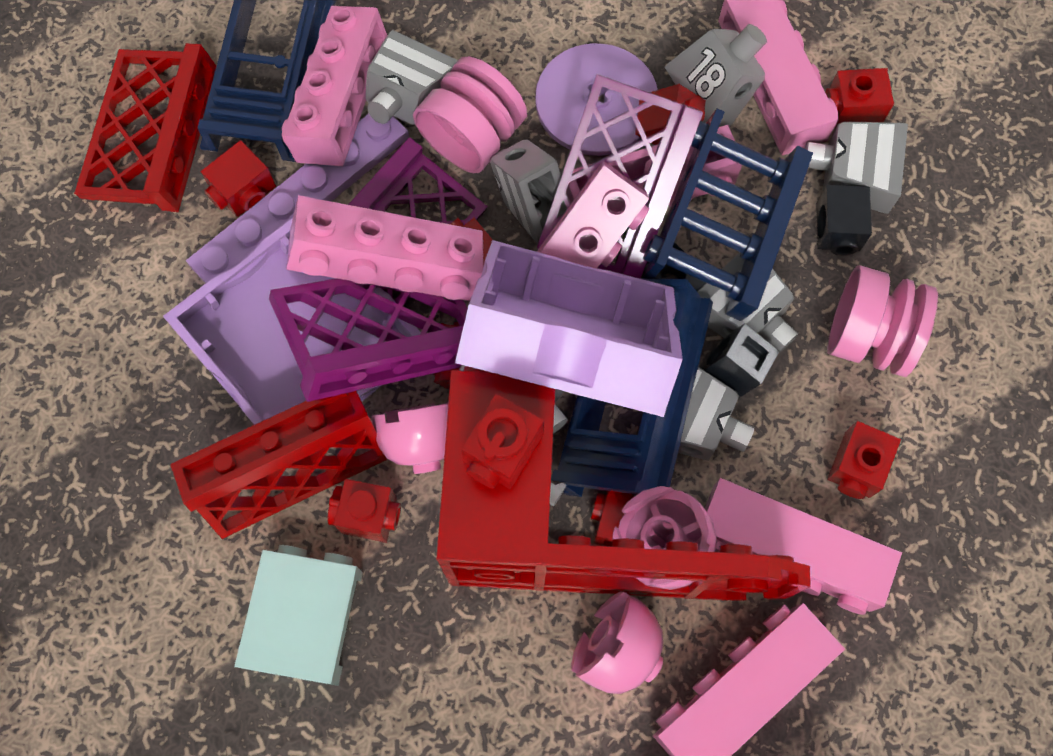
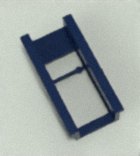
(255, 112)
(643, 460)

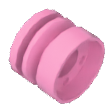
(470, 114)
(892, 324)

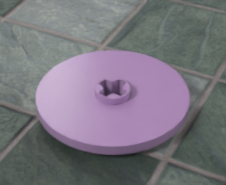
(566, 88)

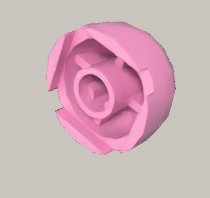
(413, 436)
(664, 517)
(621, 648)

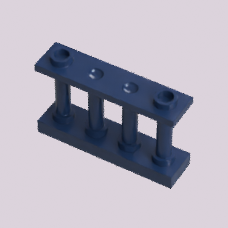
(771, 211)

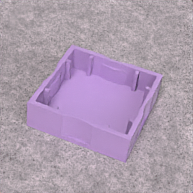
(573, 329)
(241, 340)

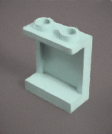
(298, 615)

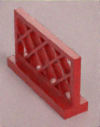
(177, 127)
(261, 453)

